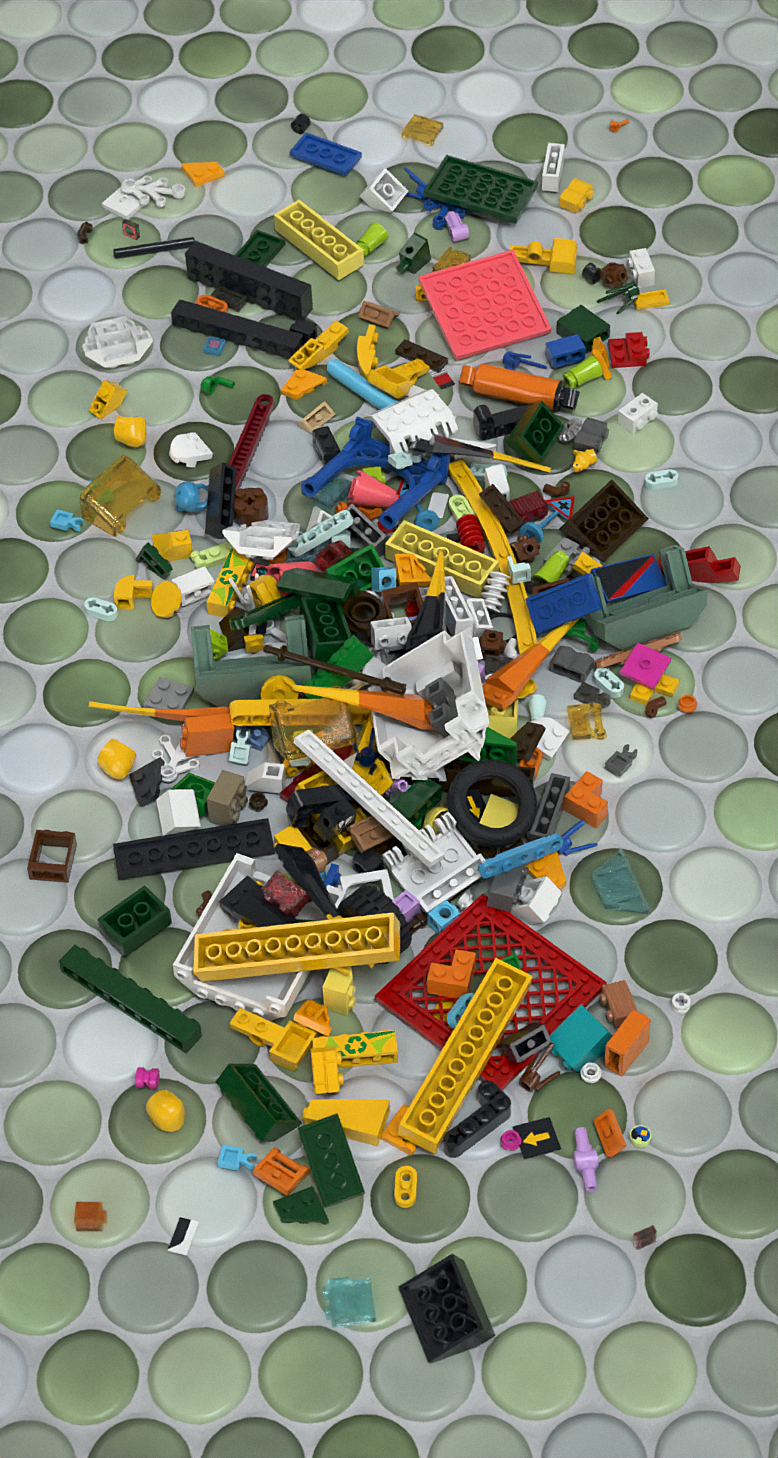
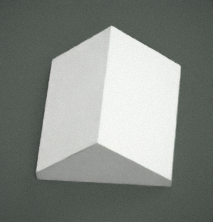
(178, 811)

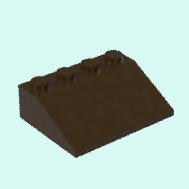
(604, 522)

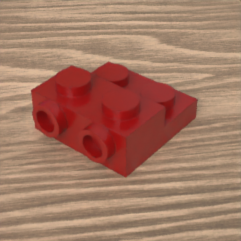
(629, 350)

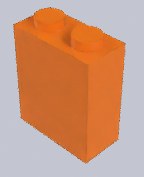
(207, 735)
(627, 1043)

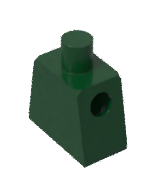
(414, 254)

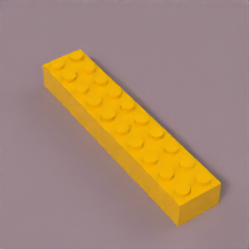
(297, 947)
(464, 1056)

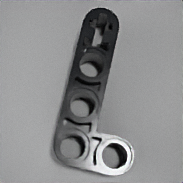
(497, 424)
(314, 800)
(458, 1141)

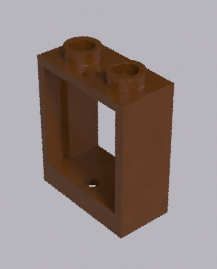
(401, 594)
(50, 871)

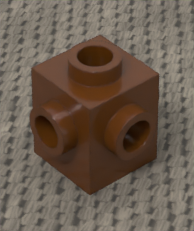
(613, 275)
(525, 548)
(492, 643)

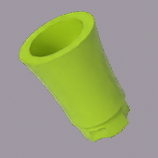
(372, 238)
(583, 372)
(552, 568)

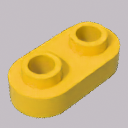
(405, 1188)

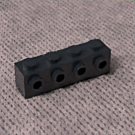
(220, 499)

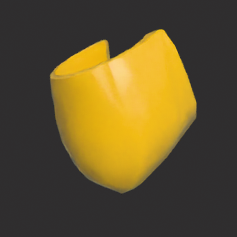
(130, 431)
(116, 759)
(166, 1111)

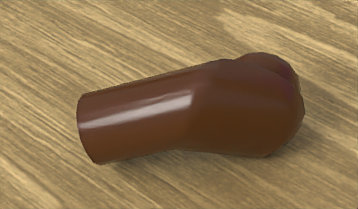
(557, 491)
(653, 705)
(206, 895)

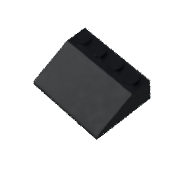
(446, 1309)

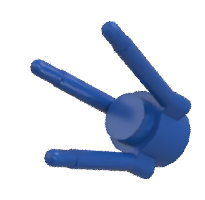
(420, 189)
(513, 359)
(567, 842)

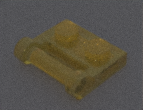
(425, 126)
(580, 721)

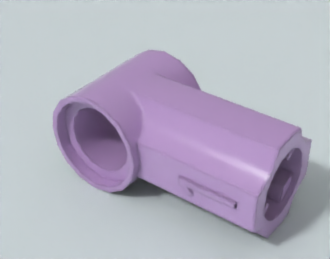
(457, 230)

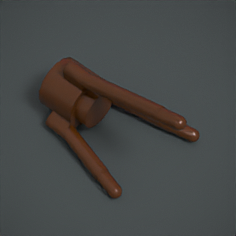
(530, 1078)

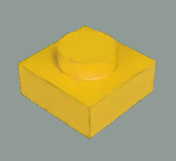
(254, 643)

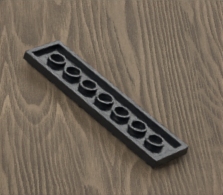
(192, 848)

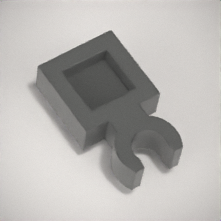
(620, 762)

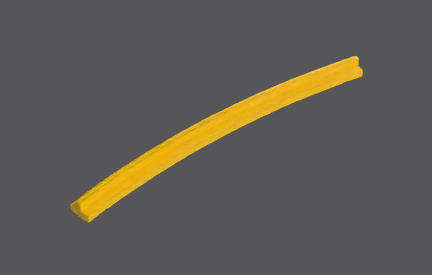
(500, 549)

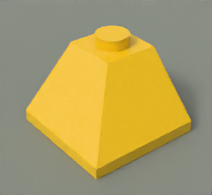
(173, 544)

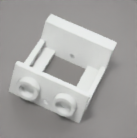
(382, 875)

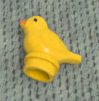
(583, 459)

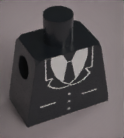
(338, 819)

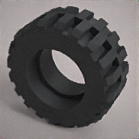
(371, 901)

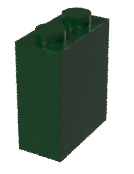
(585, 324)

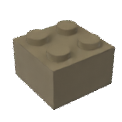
(227, 799)

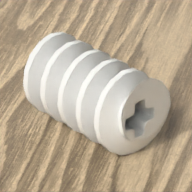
(494, 590)

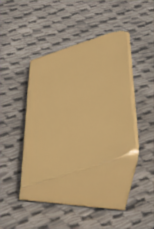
(317, 418)

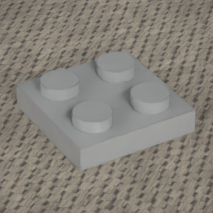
(169, 695)

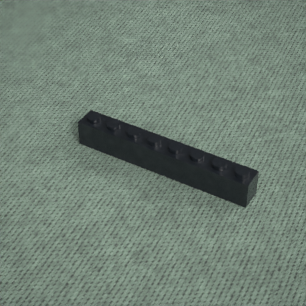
(236, 329)

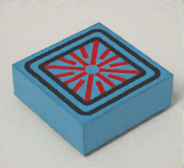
(214, 346)

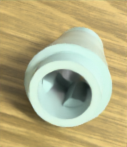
(537, 706)

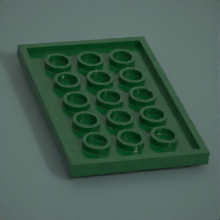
(480, 188)

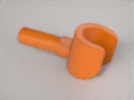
(615, 126)

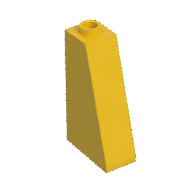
(360, 1118)

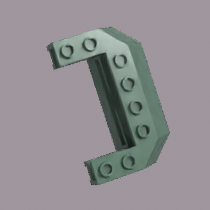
(652, 612)
(243, 677)

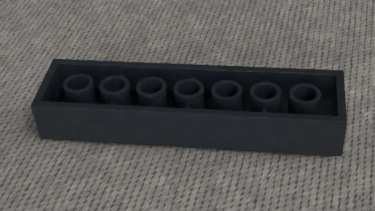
(250, 279)

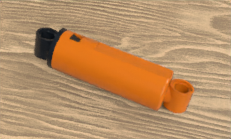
(518, 387)

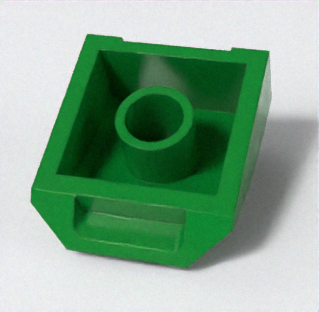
(201, 787)

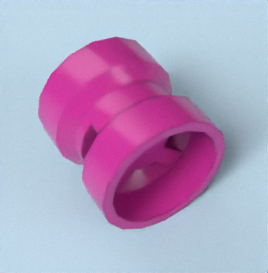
(147, 1078)

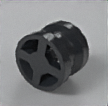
(301, 123)
(591, 272)

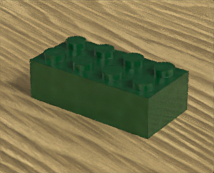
(324, 626)

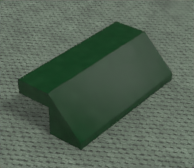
(319, 584)

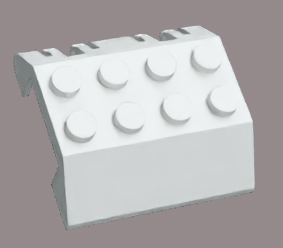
(413, 419)
(443, 879)

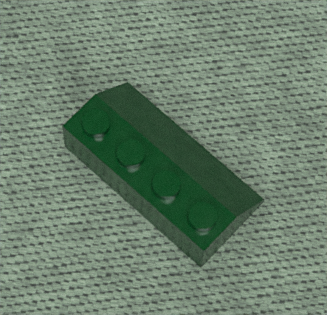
(257, 1101)

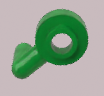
(209, 384)

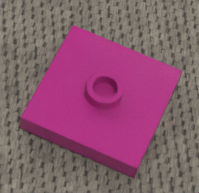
(645, 666)

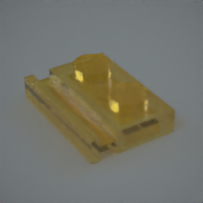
(450, 259)

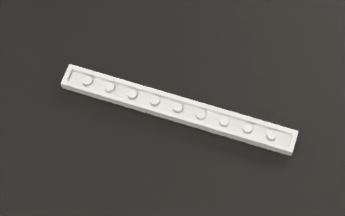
(369, 798)

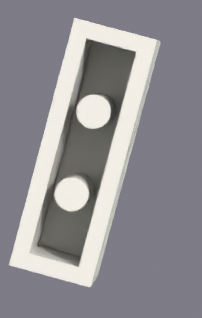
(553, 167)

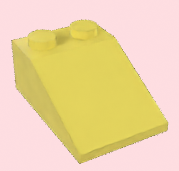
(503, 720)
(339, 991)

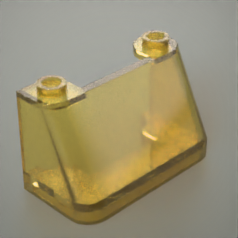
(116, 494)
(324, 717)

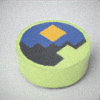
(640, 1136)

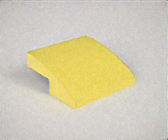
(499, 812)

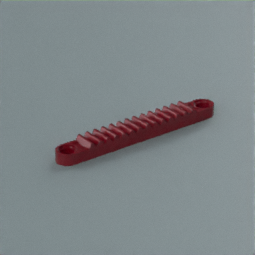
(251, 436)

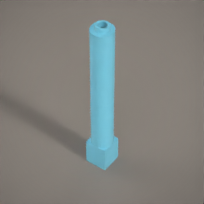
(359, 384)

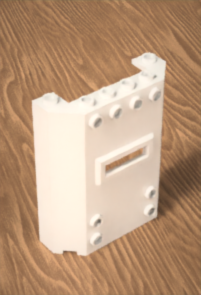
(262, 995)

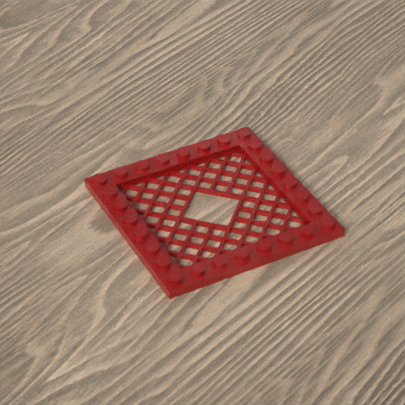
(587, 984)

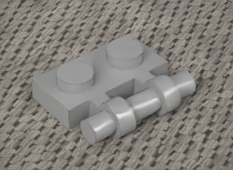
(571, 549)

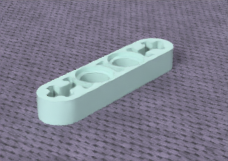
(299, 546)

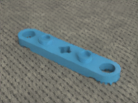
(520, 855)

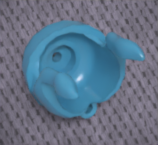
(187, 497)

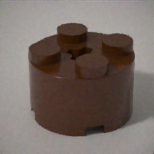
(250, 506)

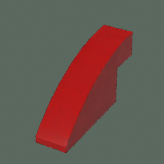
(707, 568)

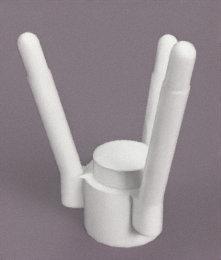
(248, 599)

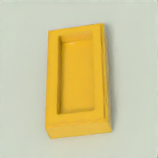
(652, 299)

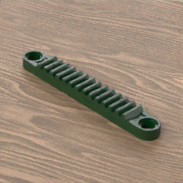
(267, 611)

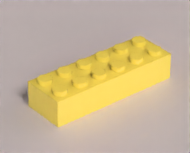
(319, 239)
(466, 565)

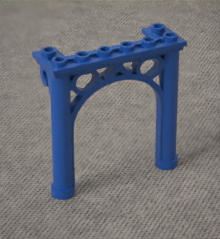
(428, 472)

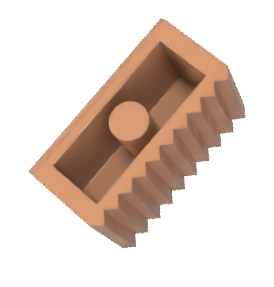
(617, 1001)

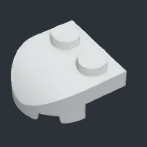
(189, 449)
(552, 737)

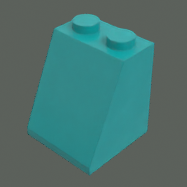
(580, 1039)

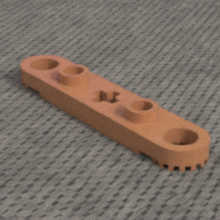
(621, 656)

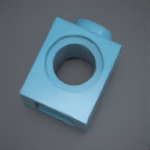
(378, 575)
(435, 920)

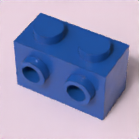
(565, 351)

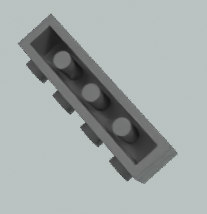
(550, 807)

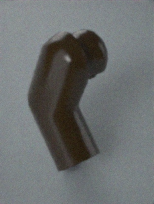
(85, 227)

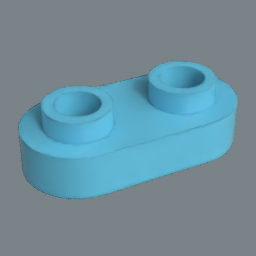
(458, 1009)

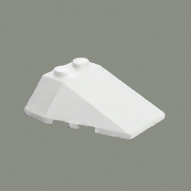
(116, 342)
(262, 538)

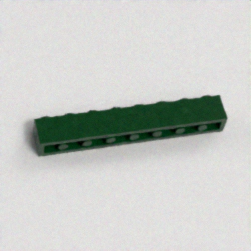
(131, 998)

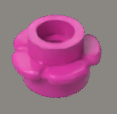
(510, 1135)

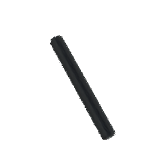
(153, 247)

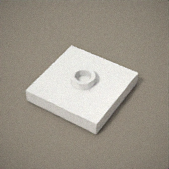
(122, 204)

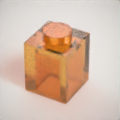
(90, 1216)

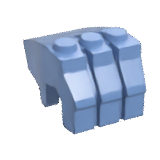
(258, 736)

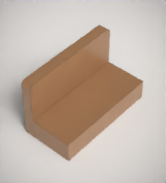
(377, 313)

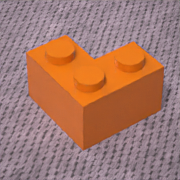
(585, 801)
(454, 979)

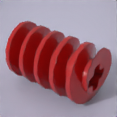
(470, 532)

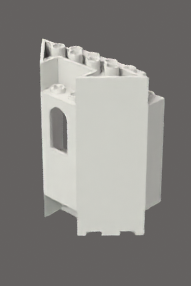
(425, 752)

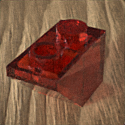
(331, 555)

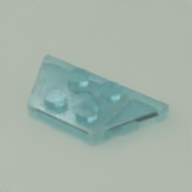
(619, 886)

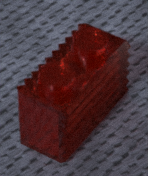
(285, 894)

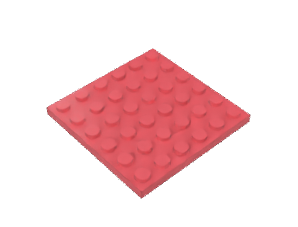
(484, 304)

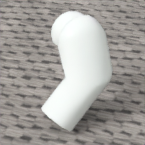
(510, 649)

